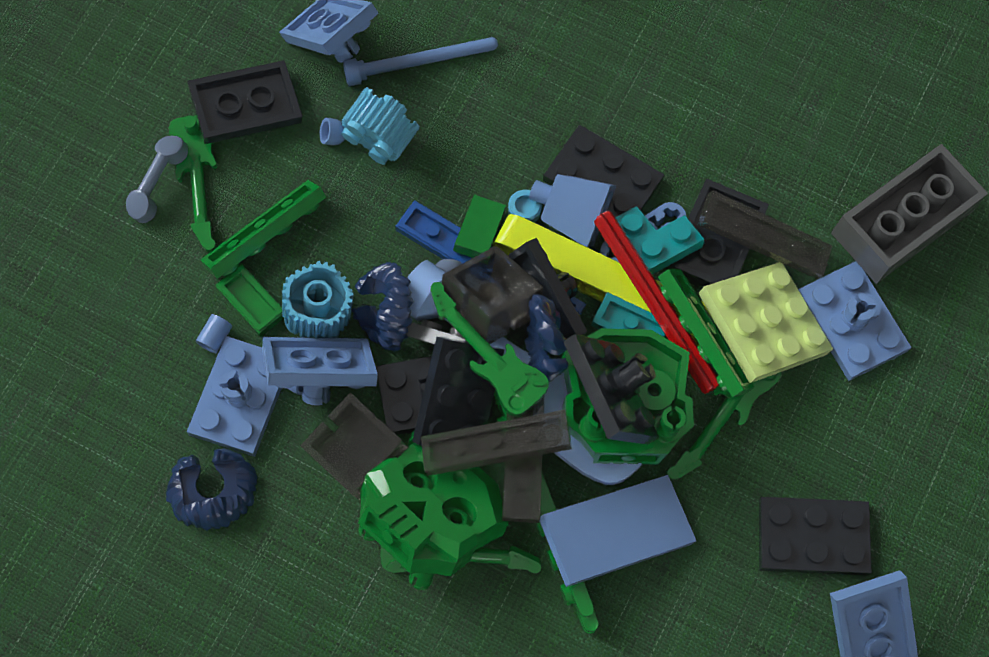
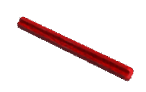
(654, 299)

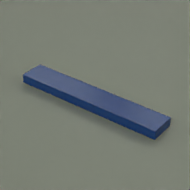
(439, 236)

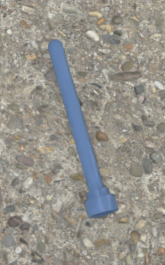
(356, 71)

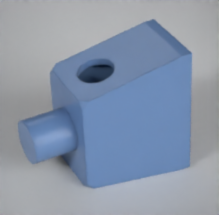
(573, 205)

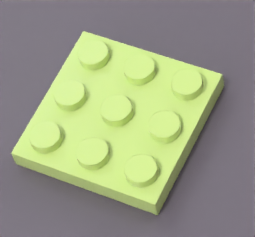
(765, 321)

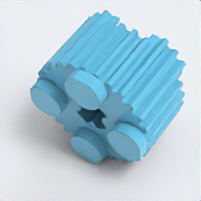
(378, 126)
(314, 318)

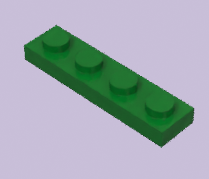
(272, 222)
(711, 342)

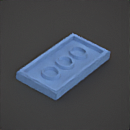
(616, 530)

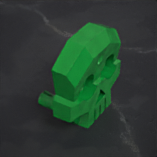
(670, 409)
(417, 521)

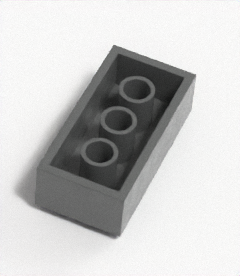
(908, 213)

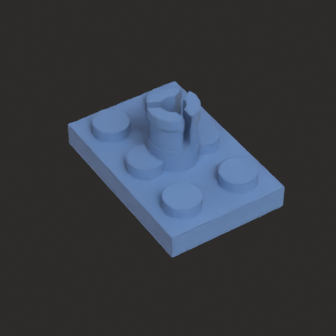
(329, 27)
(854, 320)
(318, 365)
(235, 399)
(875, 618)

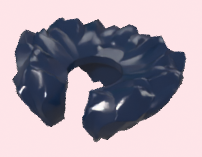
(391, 321)
(545, 337)
(218, 511)

